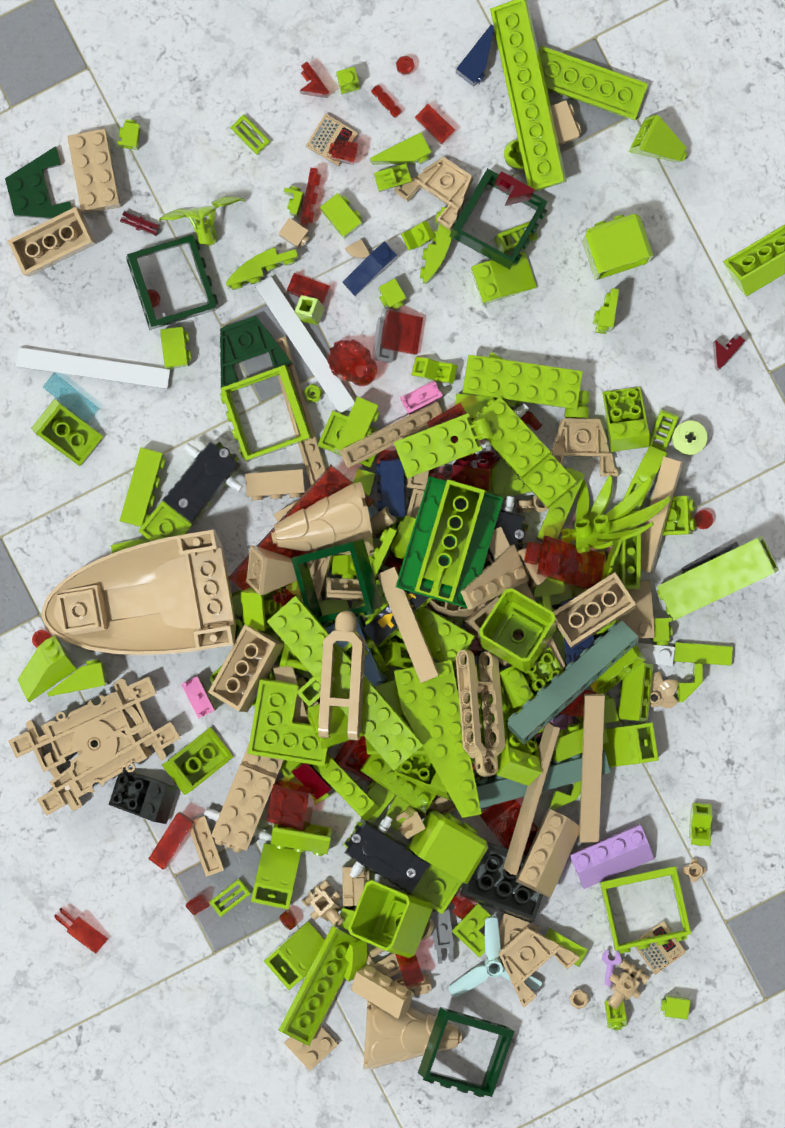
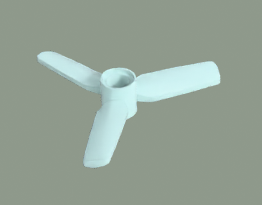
(481, 973)

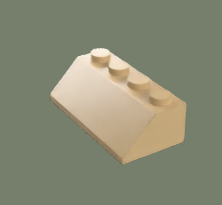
(244, 666)
(548, 853)

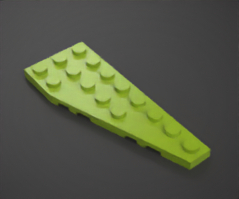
(435, 718)

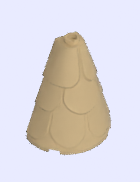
(328, 523)
(402, 1039)

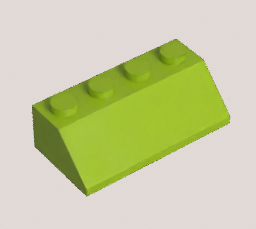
(758, 262)

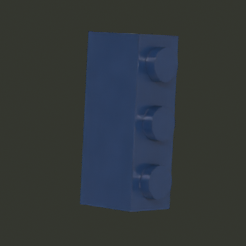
(391, 486)

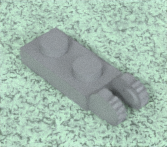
(442, 934)

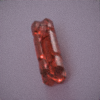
(386, 101)

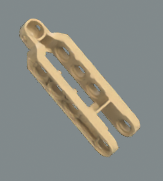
(344, 631)
(488, 686)

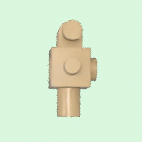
(324, 904)
(625, 985)

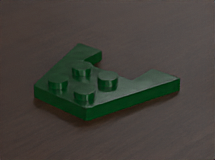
(29, 189)
(246, 341)

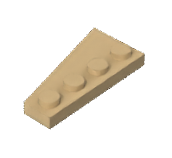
(502, 574)

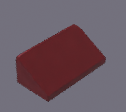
(311, 778)

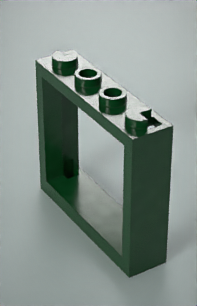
(536, 203)
(142, 292)
(363, 571)
(495, 1064)

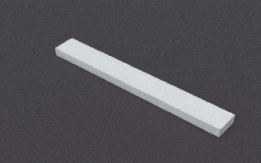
(305, 344)
(93, 368)

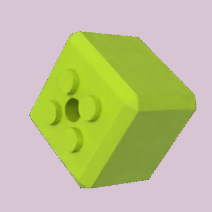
(616, 246)
(513, 614)
(449, 845)
(390, 919)

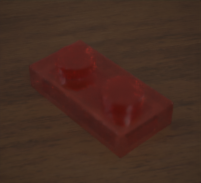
(434, 124)

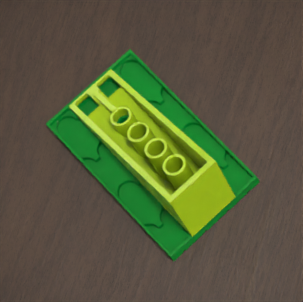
(449, 540)

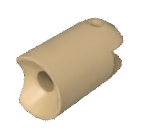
(381, 521)

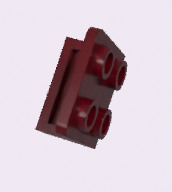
(475, 470)

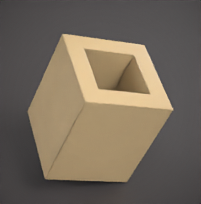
(294, 233)

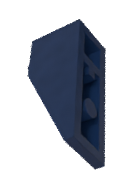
(475, 62)
(370, 268)

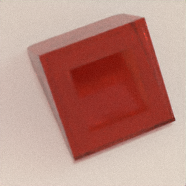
(197, 904)

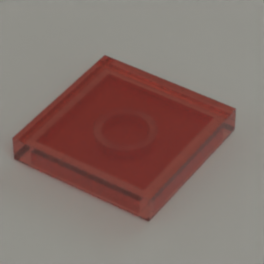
(401, 332)

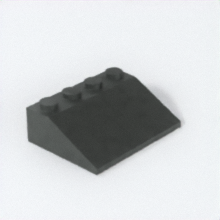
(497, 888)

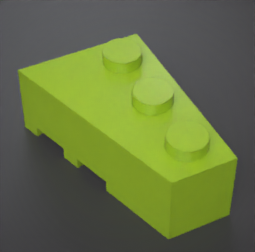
(625, 561)

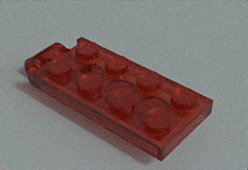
(574, 568)

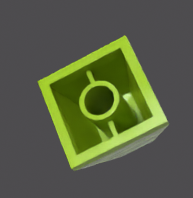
(658, 141)

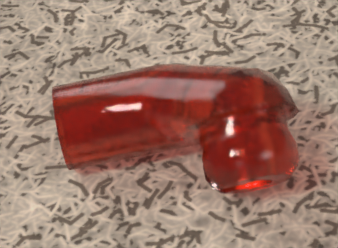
(529, 418)

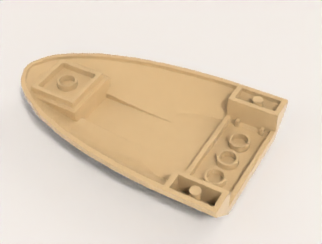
(148, 599)

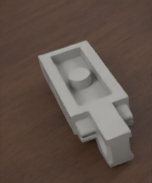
(378, 353)

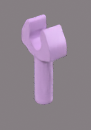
(610, 965)

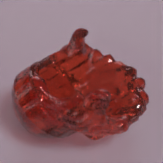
(352, 362)

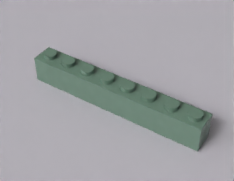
(572, 682)
(498, 789)

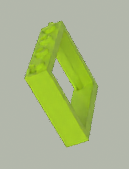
(233, 416)
(660, 939)

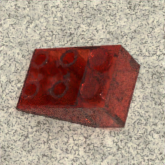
(502, 821)

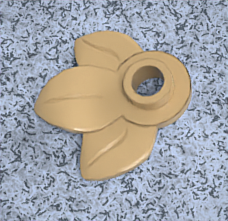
(664, 691)

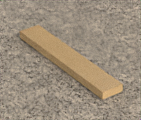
(388, 435)
(664, 487)
(408, 626)

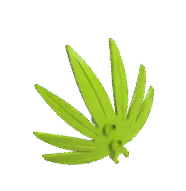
(602, 530)

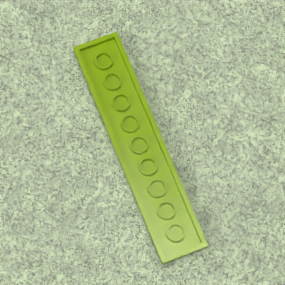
(528, 95)
(379, 720)

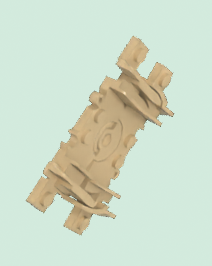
(114, 747)

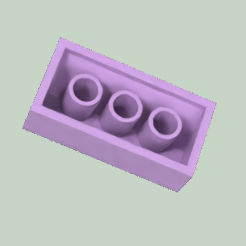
(611, 856)

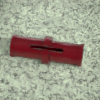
(140, 223)

